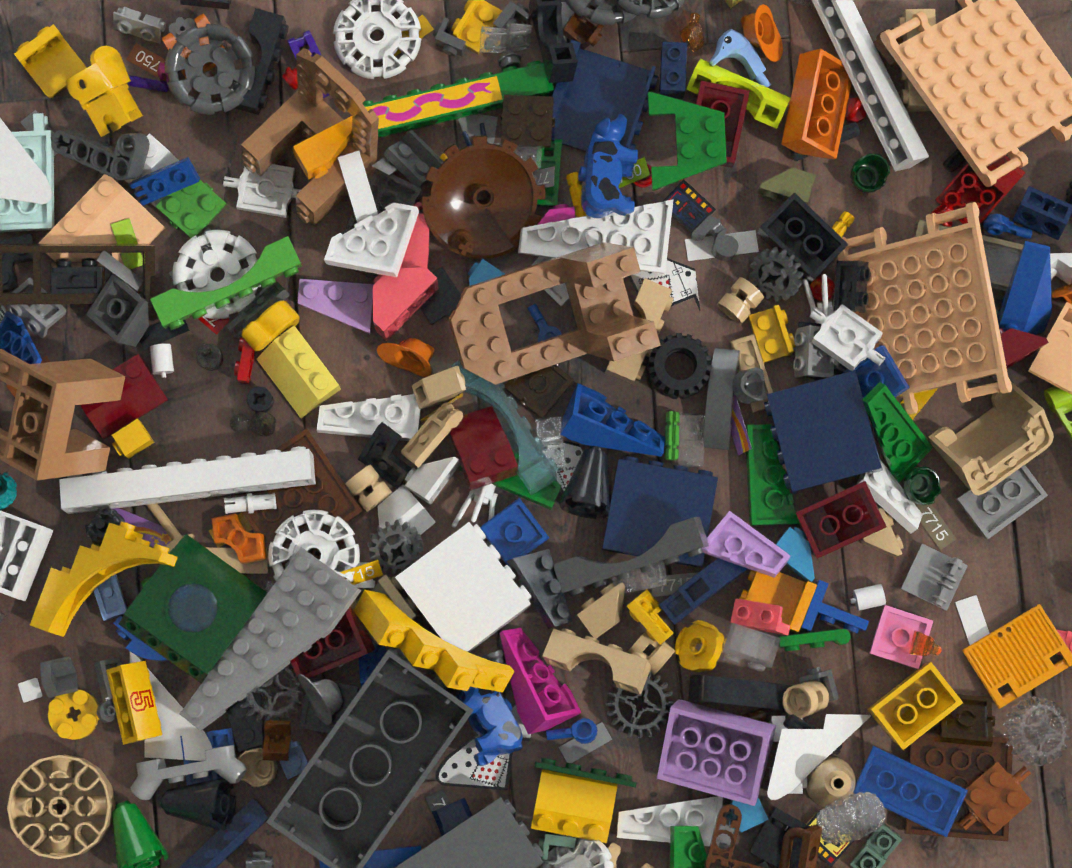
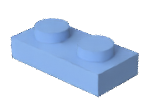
(110, 599)

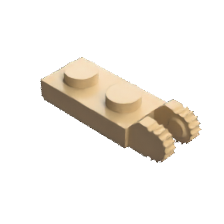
(432, 433)

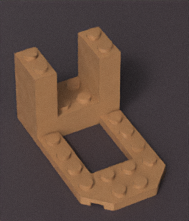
(306, 116)
(598, 304)
(43, 412)

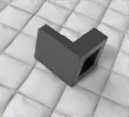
(59, 676)

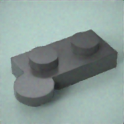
(106, 710)

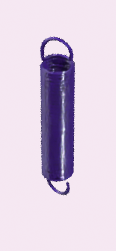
(150, 84)

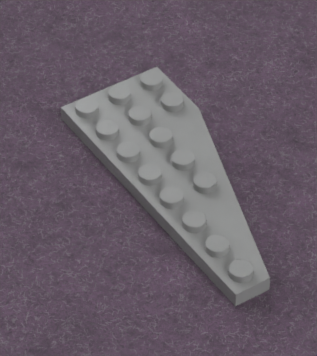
(291, 617)

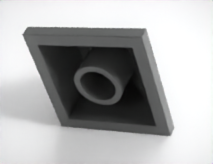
(120, 312)

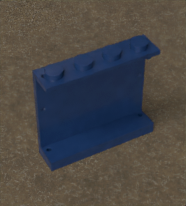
(598, 91)
(823, 431)
(650, 500)

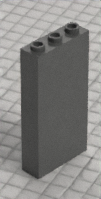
(482, 841)

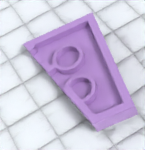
(339, 300)
(744, 546)

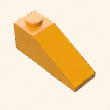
(323, 149)

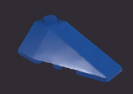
(1028, 295)
(16, 339)
(599, 424)

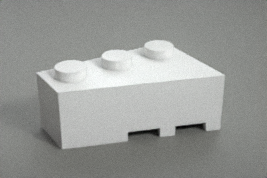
(21, 554)

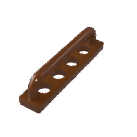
(809, 847)

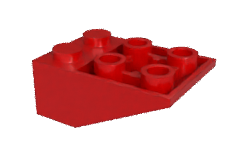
(969, 188)

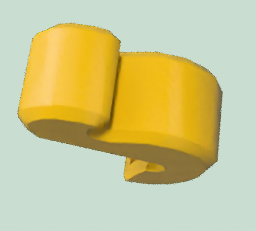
(270, 325)

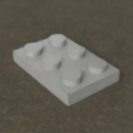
(1002, 502)

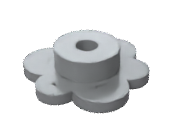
(175, 28)

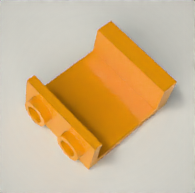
(784, 591)

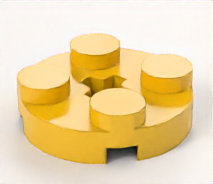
(708, 654)
(67, 727)

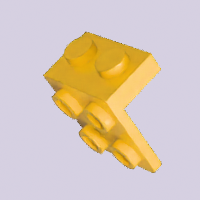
(49, 60)

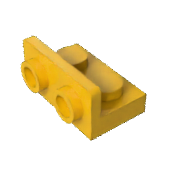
(477, 14)
(772, 333)

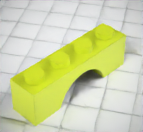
(763, 103)

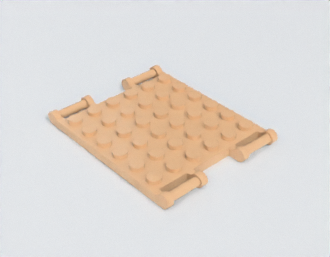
(986, 81)
(935, 306)

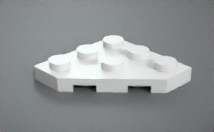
(375, 242)

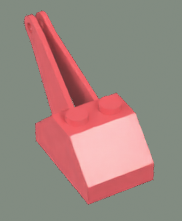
(402, 296)

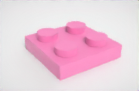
(895, 636)

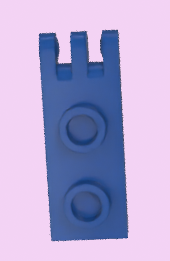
(165, 181)

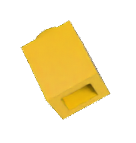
(132, 439)

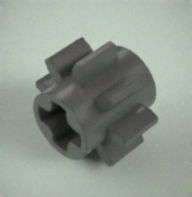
(260, 860)

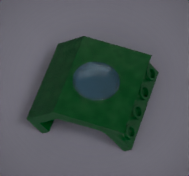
(193, 608)

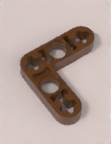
(725, 855)

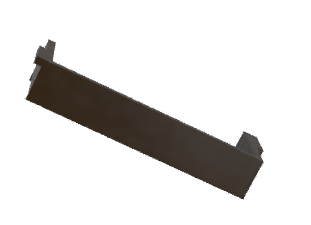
(37, 297)

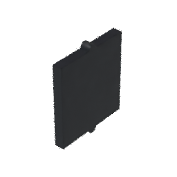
(443, 300)

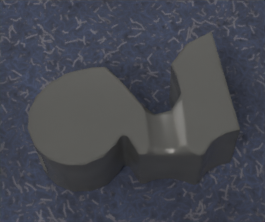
(724, 246)

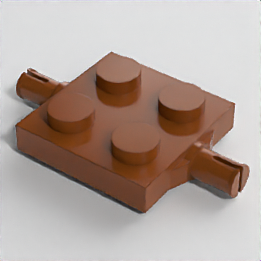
(995, 798)

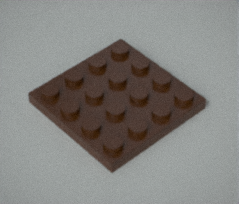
(327, 495)
(961, 766)

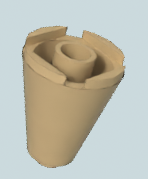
(821, 779)

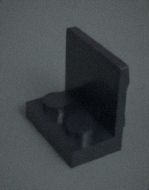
(770, 838)

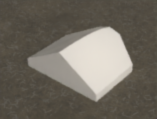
(405, 508)

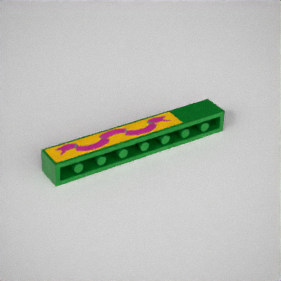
(458, 100)

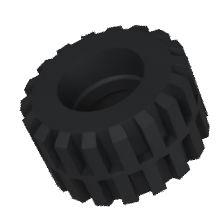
(689, 347)

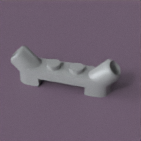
(153, 772)

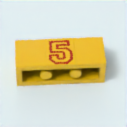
(134, 702)

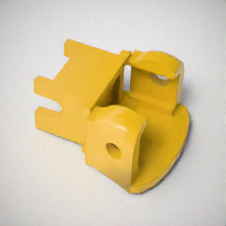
(107, 81)

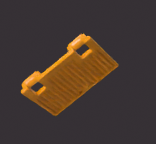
(1018, 655)

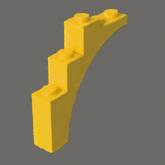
(92, 566)
(425, 650)

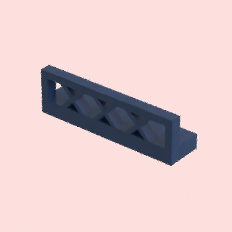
(226, 841)

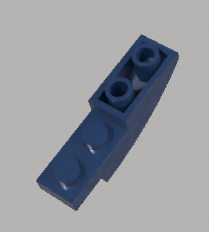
(700, 589)

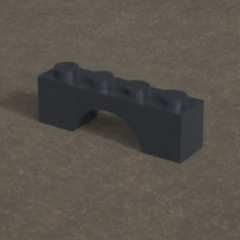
(267, 31)
(557, 55)

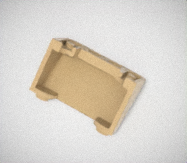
(996, 441)

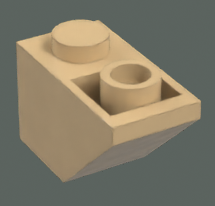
(439, 387)
(885, 540)
(605, 612)

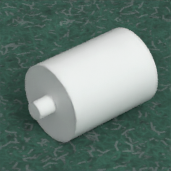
(161, 359)
(868, 597)

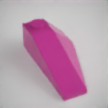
(536, 691)

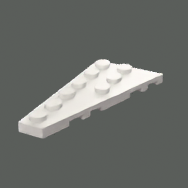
(644, 229)

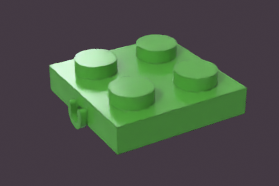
(191, 208)

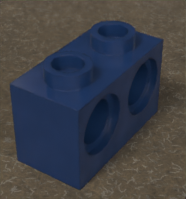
(673, 69)
(1043, 213)

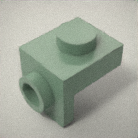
(556, 840)

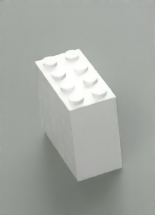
(464, 589)

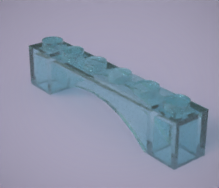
(533, 465)

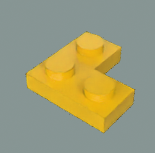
(645, 610)

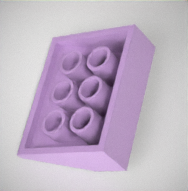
(715, 751)

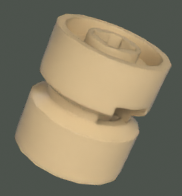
(732, 304)
(362, 481)
(659, 655)
(805, 698)

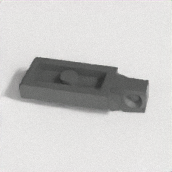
(252, 311)

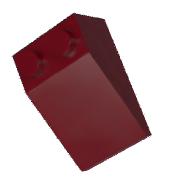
(733, 104)
(483, 449)
(841, 519)

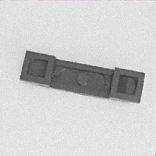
(720, 399)

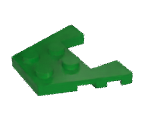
(698, 139)

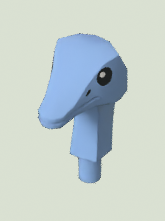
(735, 45)

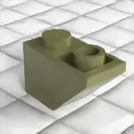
(787, 183)

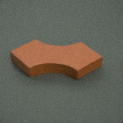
(247, 545)

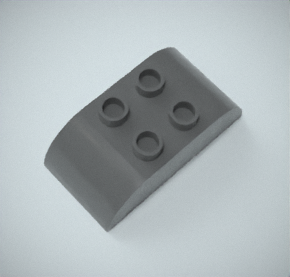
(370, 765)

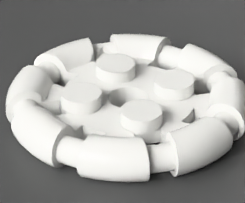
(377, 50)
(214, 259)
(315, 539)
(569, 857)

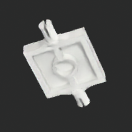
(267, 193)
(847, 337)

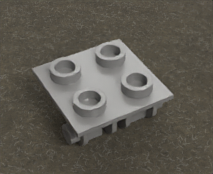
(934, 577)

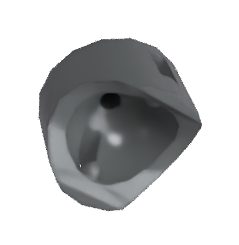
(749, 385)

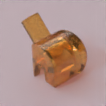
(693, 33)
(923, 645)

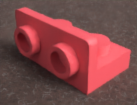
(759, 616)

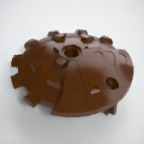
(485, 226)

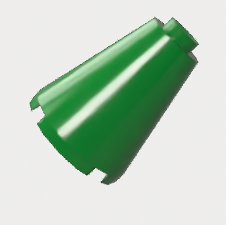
(135, 839)

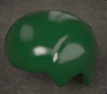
(869, 173)
(922, 485)

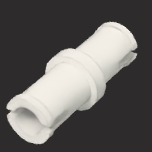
(250, 503)

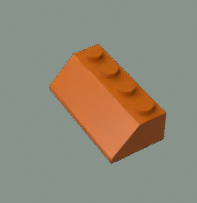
(817, 105)

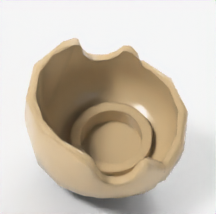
(259, 771)

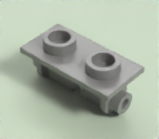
(128, 22)

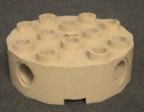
(57, 832)

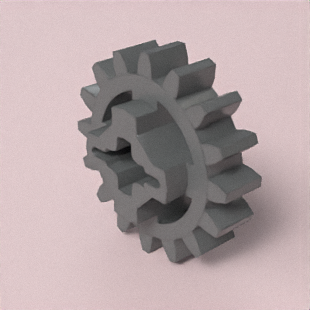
(776, 274)
(395, 546)

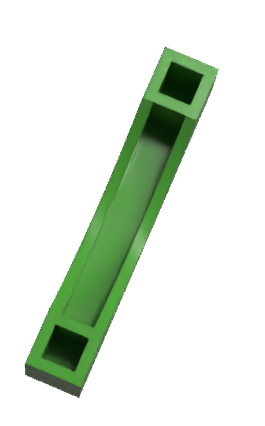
(180, 305)

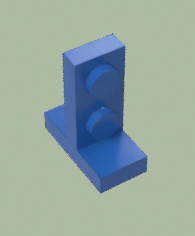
(830, 614)

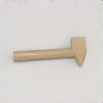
(167, 525)

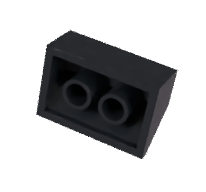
(804, 235)

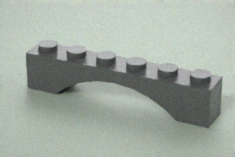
(678, 540)

